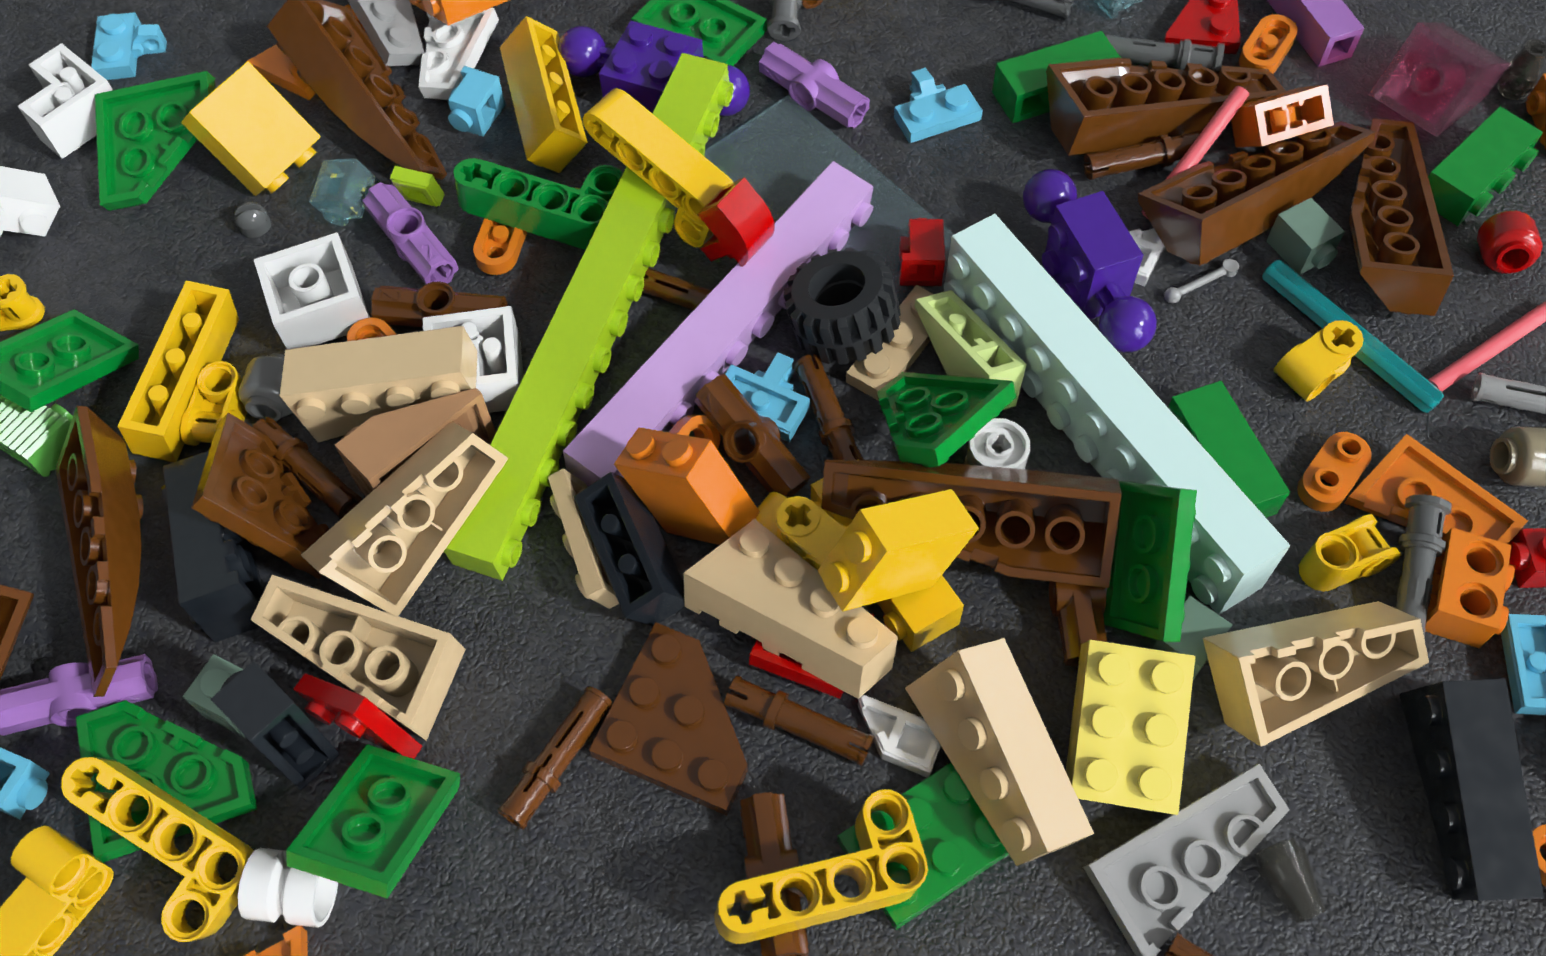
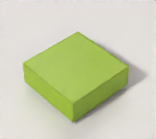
(417, 186)

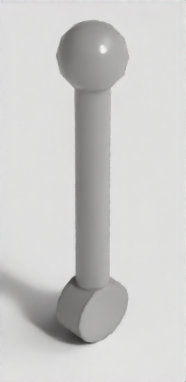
(1229, 269)

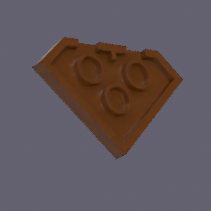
(253, 495)
(674, 724)

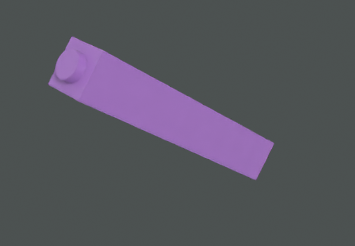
(1324, 28)

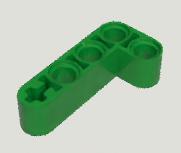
(534, 202)

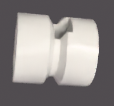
(999, 445)
(274, 889)

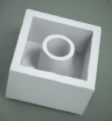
(311, 292)

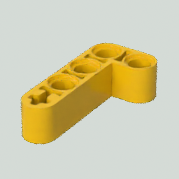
(658, 159)
(157, 837)
(817, 879)
(54, 897)

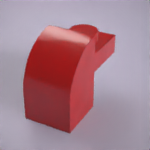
(738, 222)

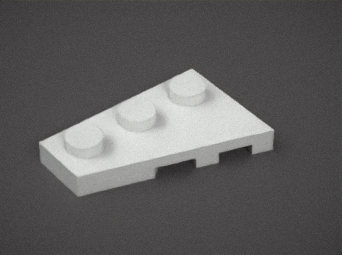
(451, 49)

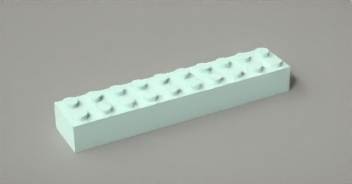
(1111, 409)

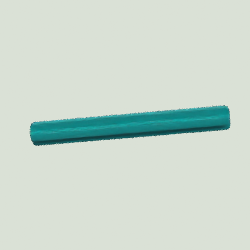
(1372, 353)

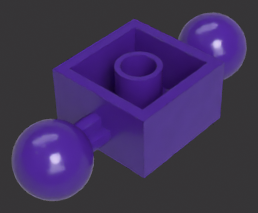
(639, 62)
(1091, 257)

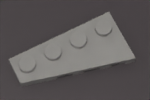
(391, 30)
(1175, 864)

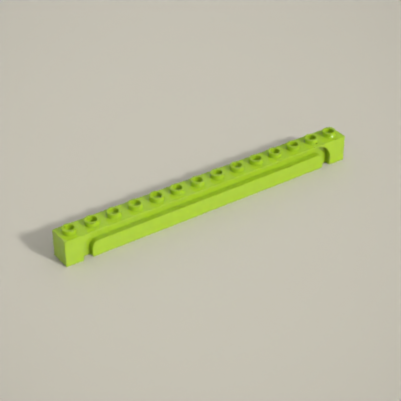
(582, 333)

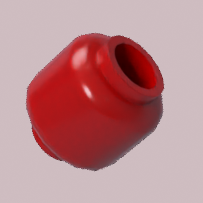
(1509, 242)

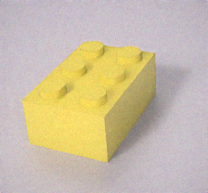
(1130, 726)

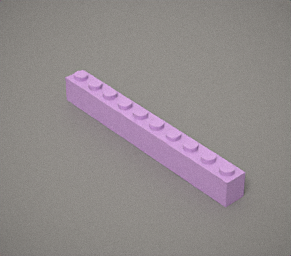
(722, 323)

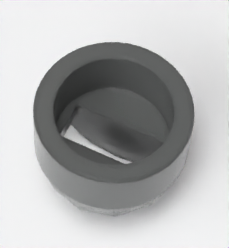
(252, 219)

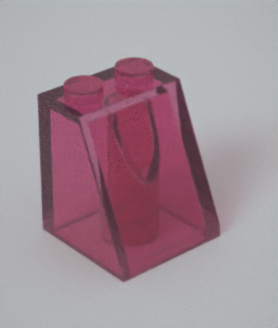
(1438, 77)

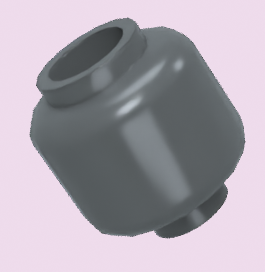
(261, 387)

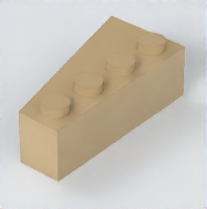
(351, 381)
(408, 520)
(781, 600)
(374, 653)
(1310, 665)
(1001, 749)

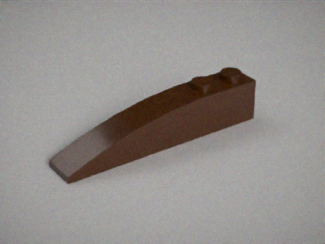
(352, 80)
(1122, 105)
(1228, 204)
(1398, 224)
(1026, 519)
(102, 537)

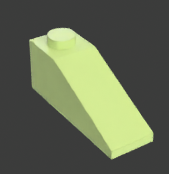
(967, 343)

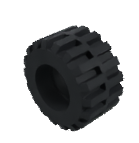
(842, 305)

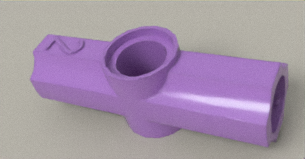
(814, 85)
(409, 234)
(70, 694)

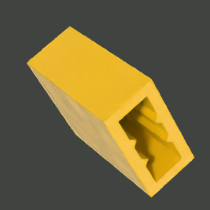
(252, 130)
(896, 549)

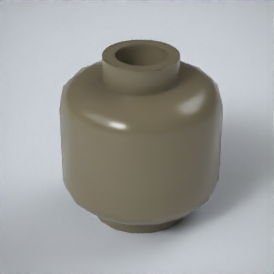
(1520, 456)

